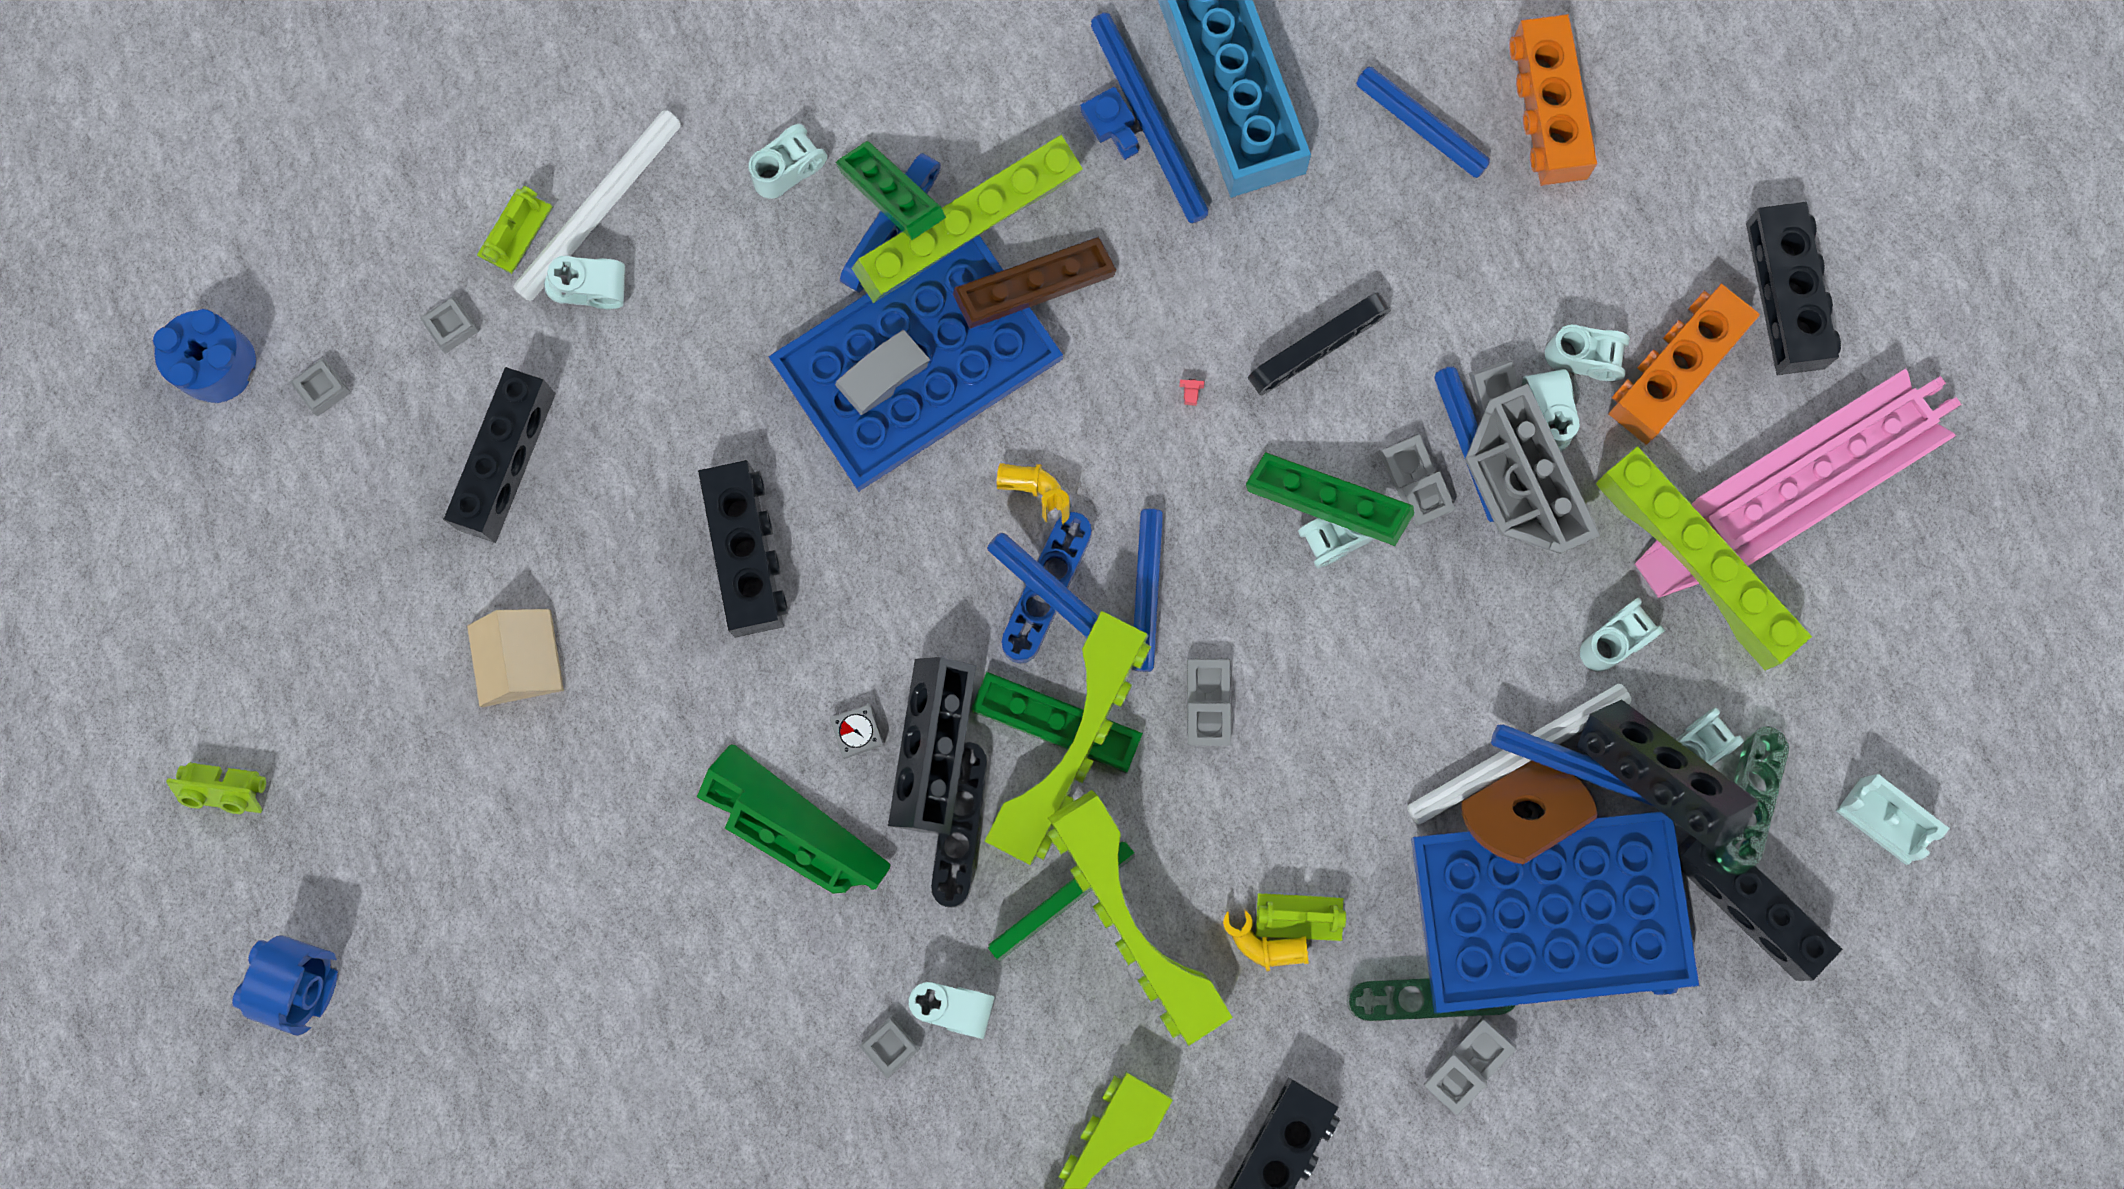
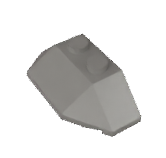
(1527, 476)

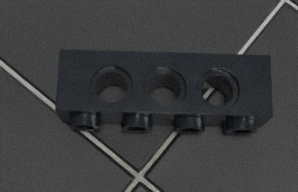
(1782, 307)
(500, 455)
(720, 489)
(932, 745)
(1667, 774)
(1761, 912)
(1291, 1105)

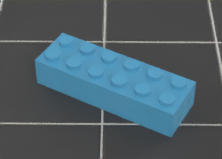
(1237, 92)

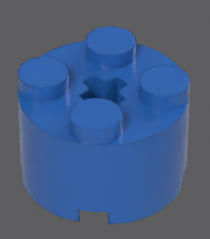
(204, 356)
(286, 984)

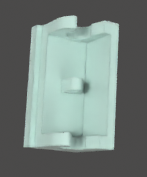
(1891, 818)

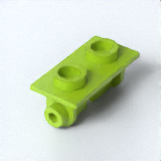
(514, 230)
(200, 786)
(1300, 916)

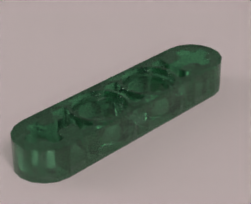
(1771, 771)
(1426, 1010)

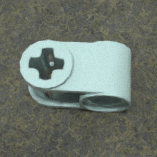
(791, 156)
(591, 282)
(1597, 352)
(1555, 399)
(1331, 541)
(1624, 633)
(1710, 738)
(960, 1009)

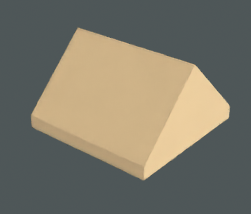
(514, 656)

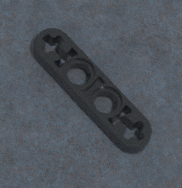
(1319, 343)
(966, 825)

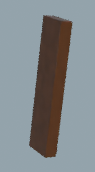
(1034, 282)

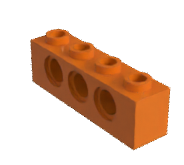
(1553, 42)
(1726, 318)

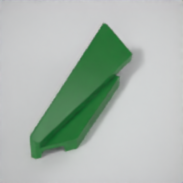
(788, 825)

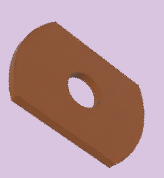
(1497, 827)

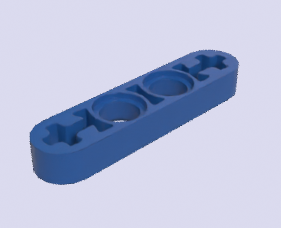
(922, 172)
(1035, 638)

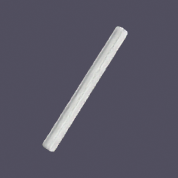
(599, 202)
(1506, 762)

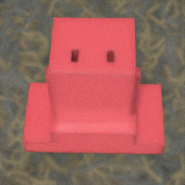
(1191, 390)

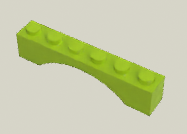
(968, 217)
(1743, 599)
(1108, 658)
(1093, 842)
(1127, 1121)

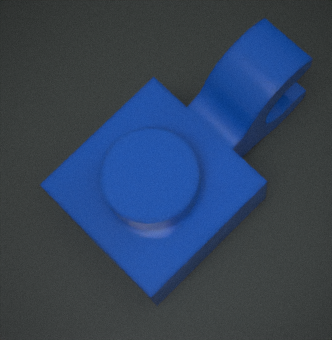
(1111, 119)

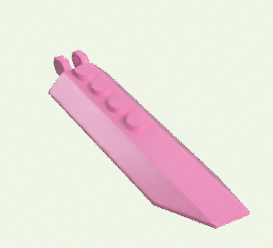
(1813, 475)

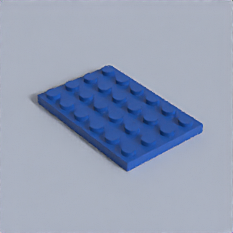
(963, 378)
(1570, 924)

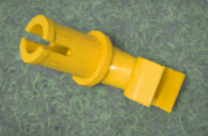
(1037, 482)
(1266, 952)

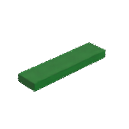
(890, 190)
(1330, 499)
(1050, 720)
(1047, 912)

